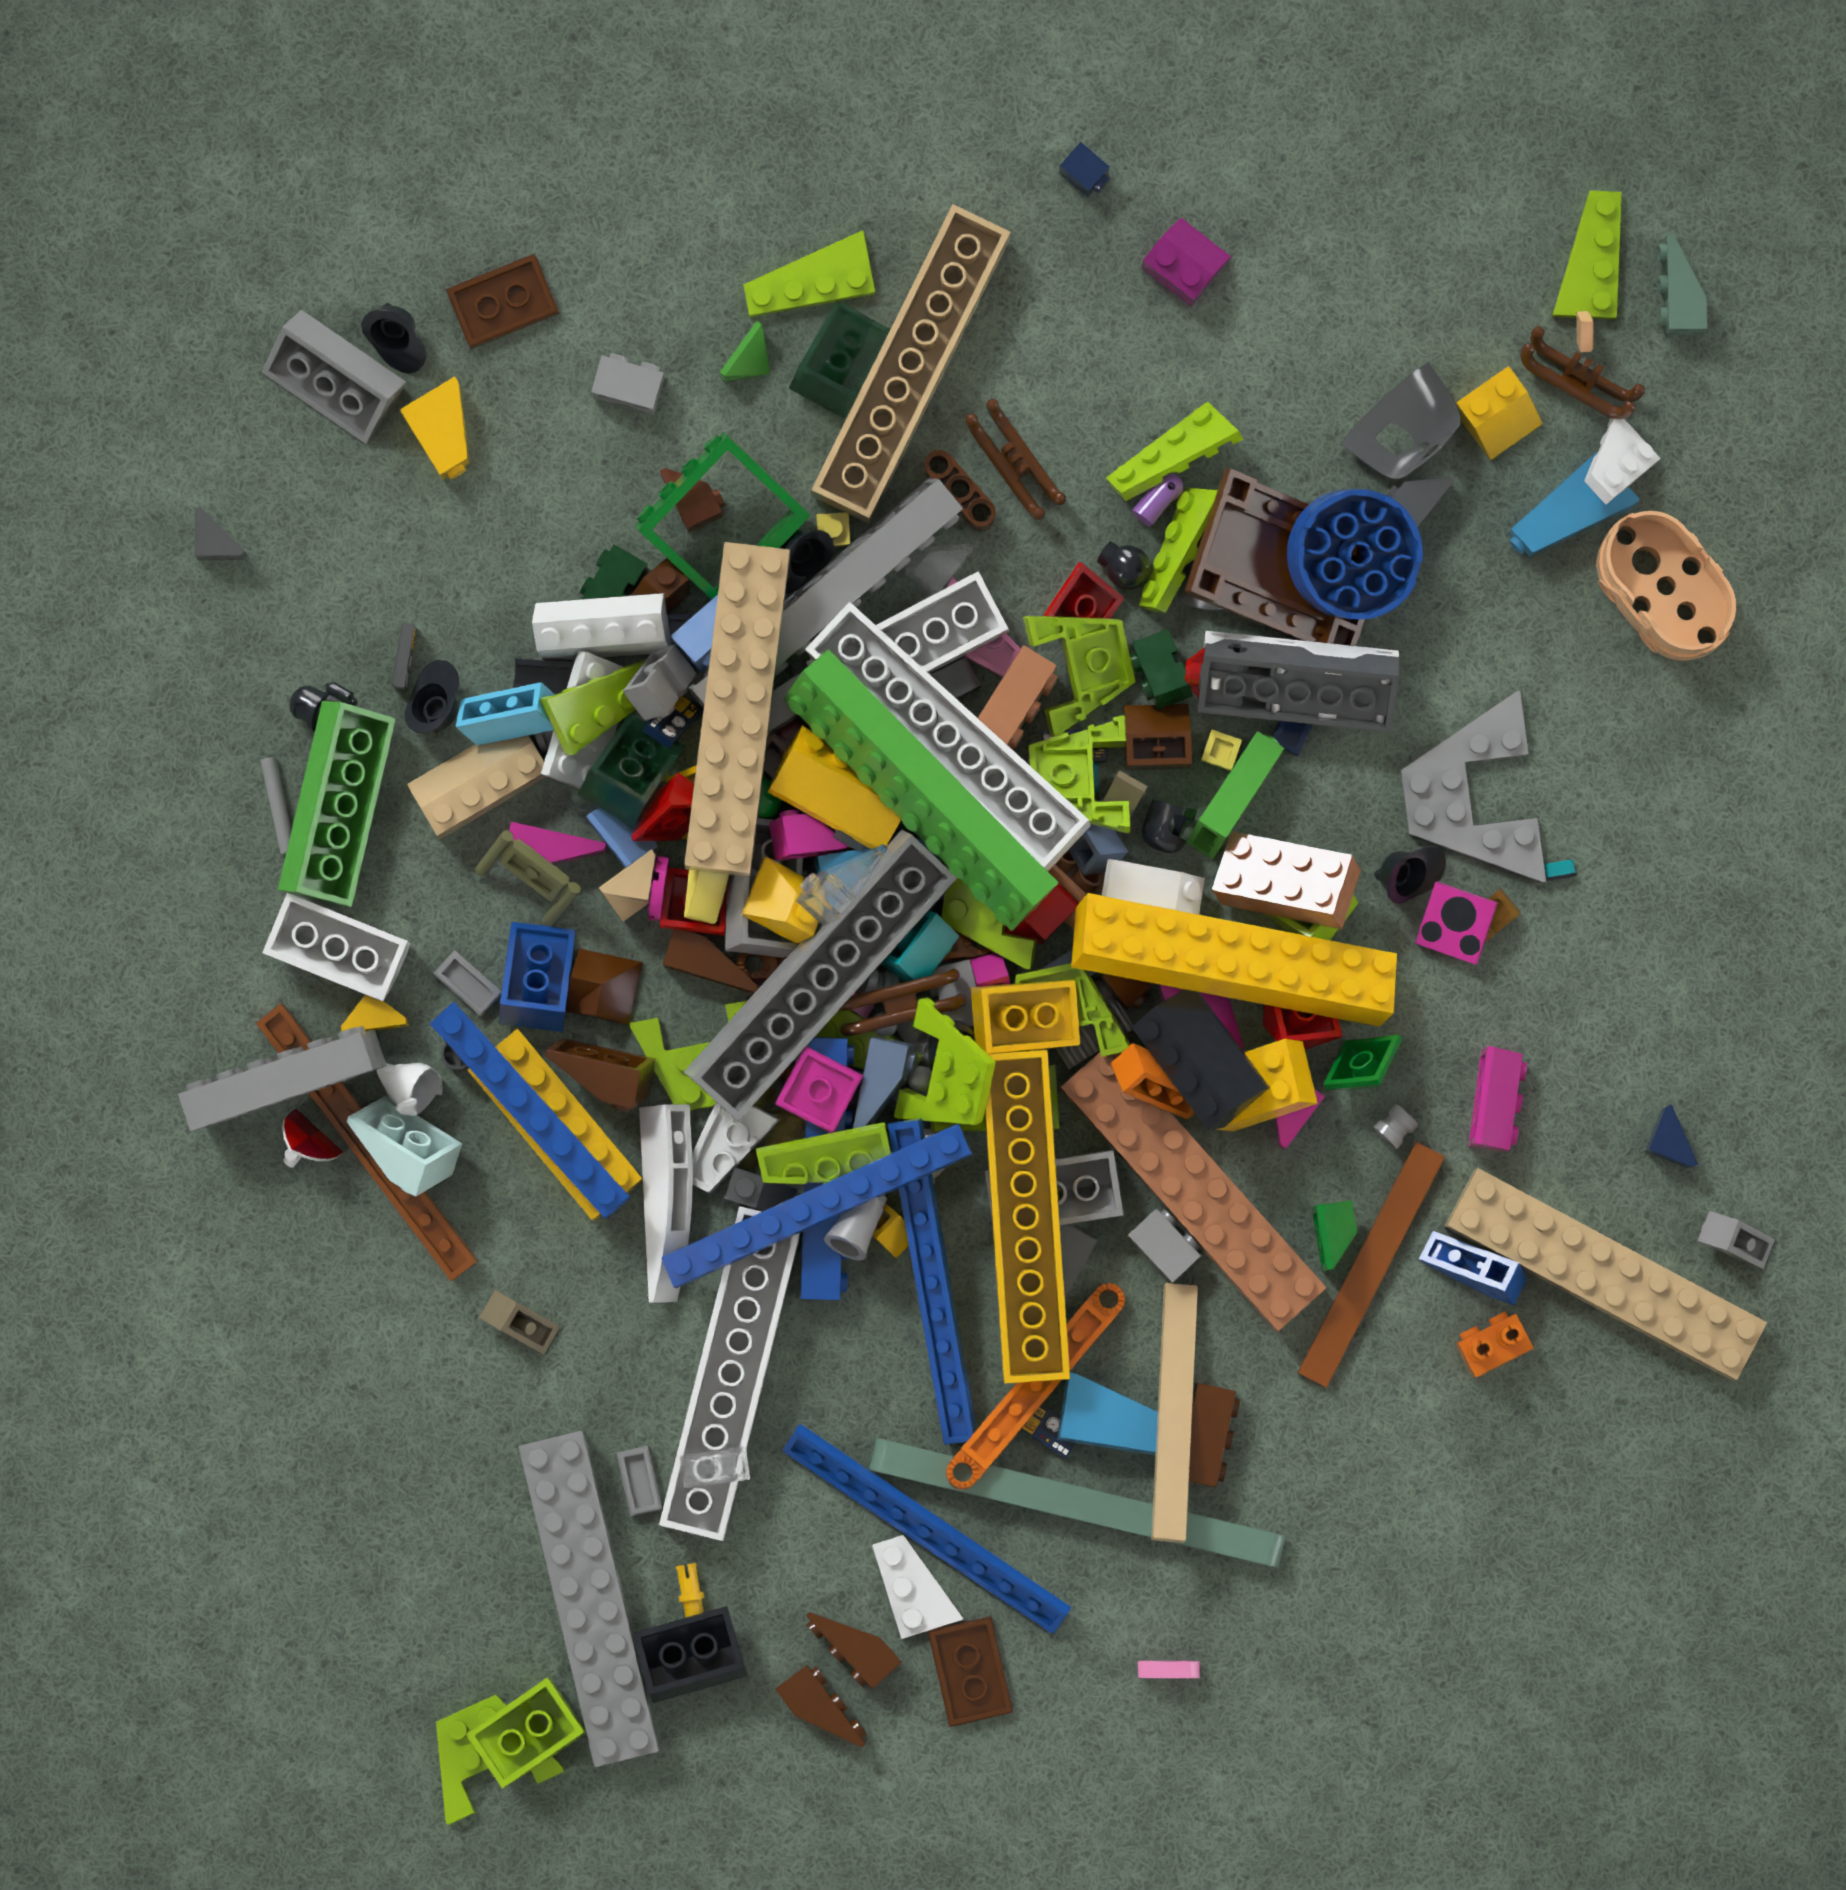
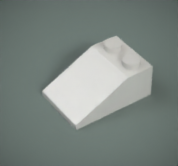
(1153, 886)

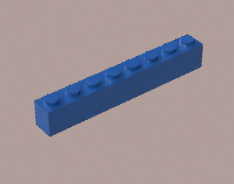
(530, 1110)
(820, 1264)

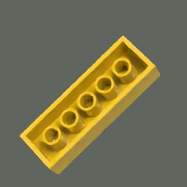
(561, 1101)

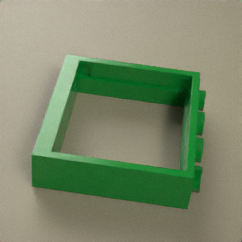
(692, 473)

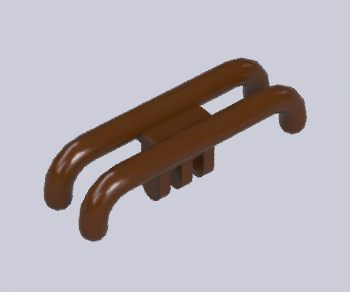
(1578, 378)
(1014, 460)
(900, 1002)

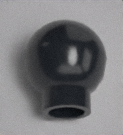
(1125, 565)

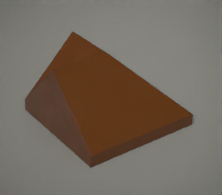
(603, 986)

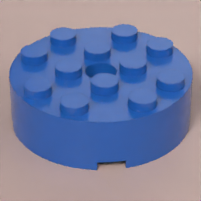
(1323, 546)

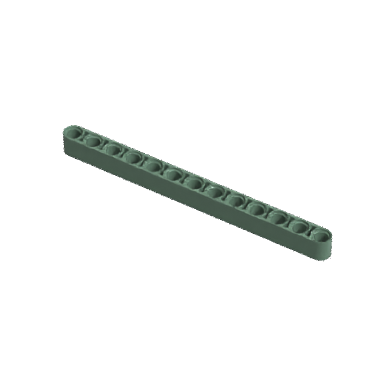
(1075, 1502)

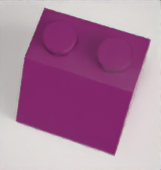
(1185, 261)

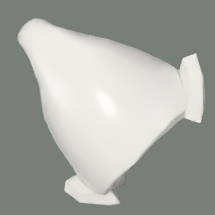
(410, 1086)

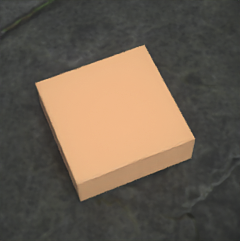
(1584, 331)

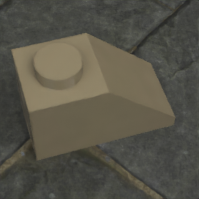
(1126, 789)
(519, 1322)

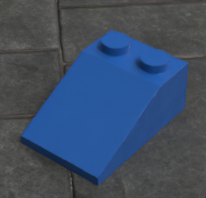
(536, 976)

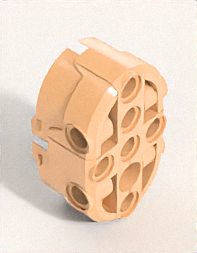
(1705, 593)

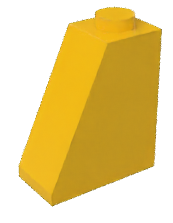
(440, 428)

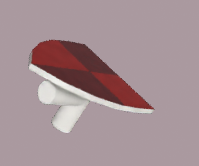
(306, 1141)

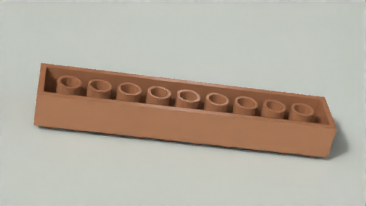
(1196, 1194)

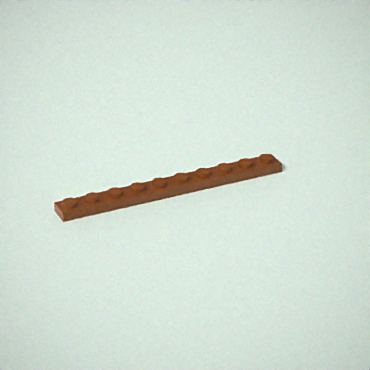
(339, 1103)

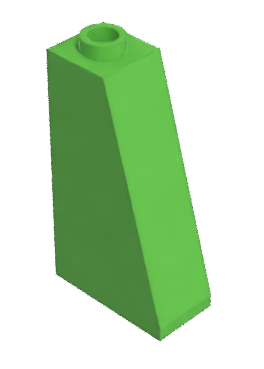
(1235, 794)

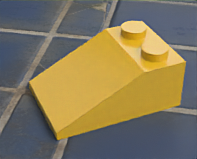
(1025, 1016)

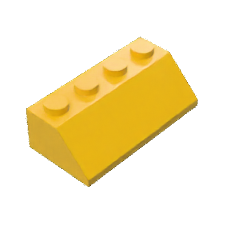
(831, 792)

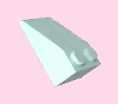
(405, 1146)

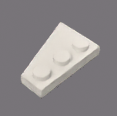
(1619, 460)
(727, 1143)
(912, 1590)

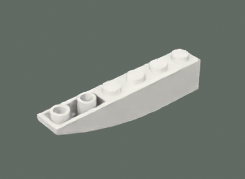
(666, 1190)

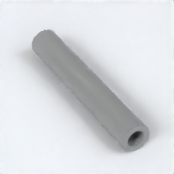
(277, 802)

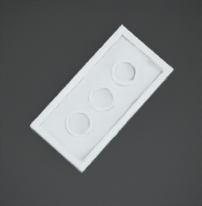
(574, 768)

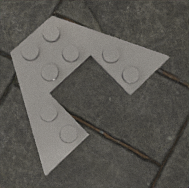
(1440, 800)

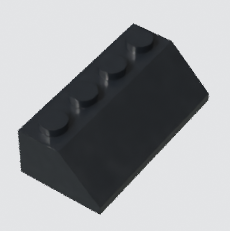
(1201, 1058)

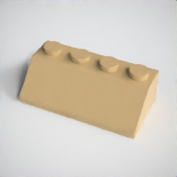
(476, 782)

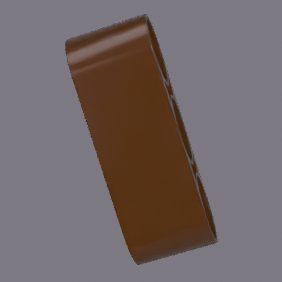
(956, 475)

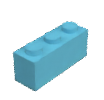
(504, 714)

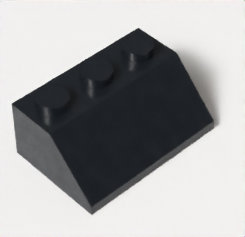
(689, 1654)

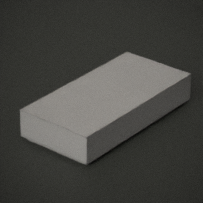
(467, 983)
(639, 1481)

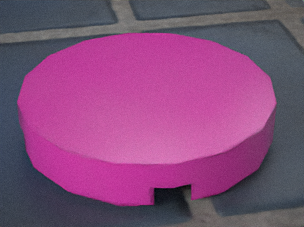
(658, 888)

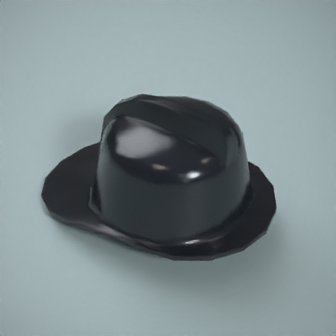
(394, 338)
(808, 555)
(433, 698)
(1411, 873)

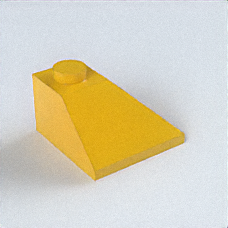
(775, 905)

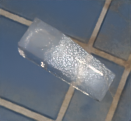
(833, 890)

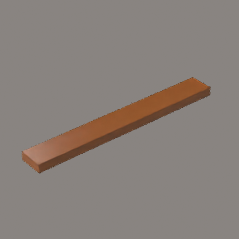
(1371, 1264)

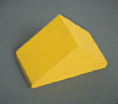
(374, 1015)

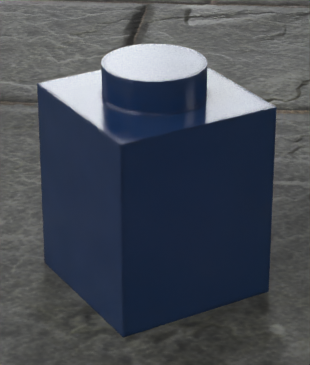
(1085, 170)

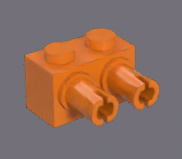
(1494, 1344)

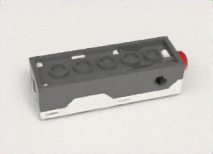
(1295, 681)

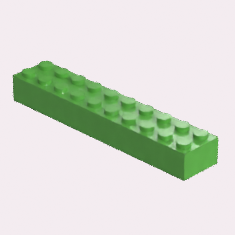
(919, 790)

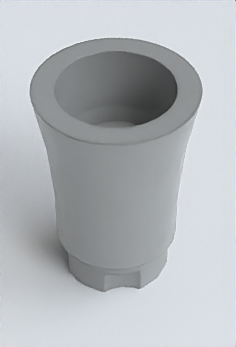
(855, 1229)

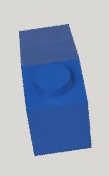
(1475, 1267)

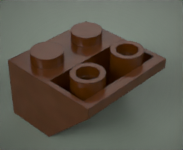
(1157, 737)

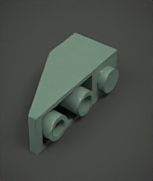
(1683, 296)

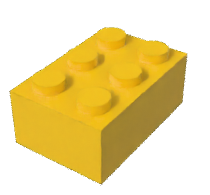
(1289, 1079)

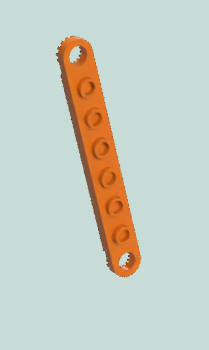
(1027, 1397)

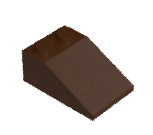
(605, 1072)

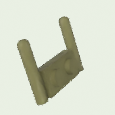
(534, 871)

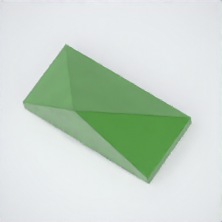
(749, 358)

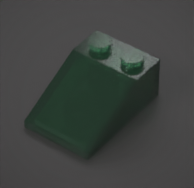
(839, 359)

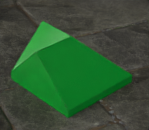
(1362, 1063)
(1334, 1231)

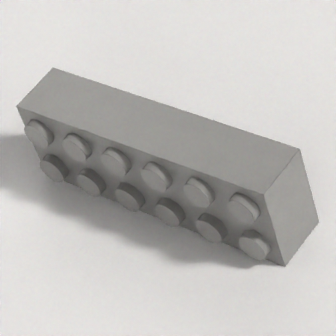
(277, 1081)

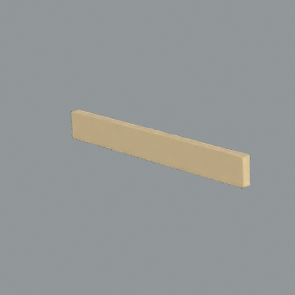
(1174, 1413)

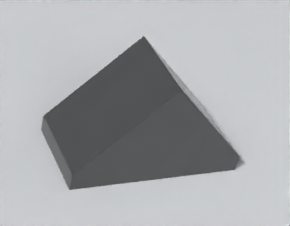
(213, 541)

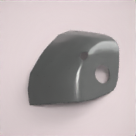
(1418, 406)

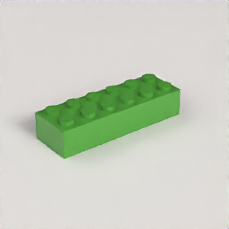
(336, 803)

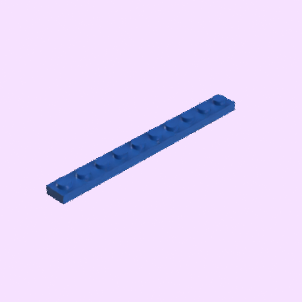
(817, 1206)
(935, 1295)
(926, 1529)

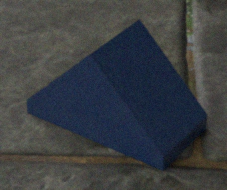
(1669, 1140)

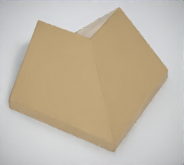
(631, 887)

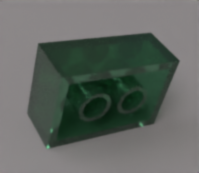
(630, 772)

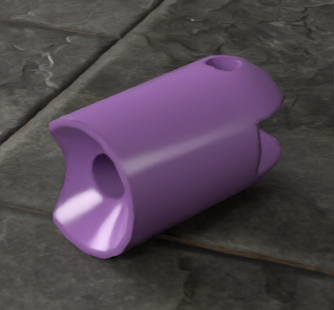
(1157, 499)

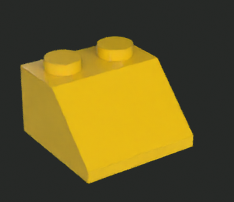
(1499, 413)

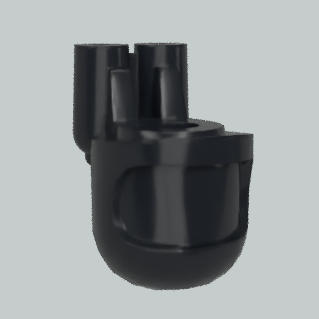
(307, 701)

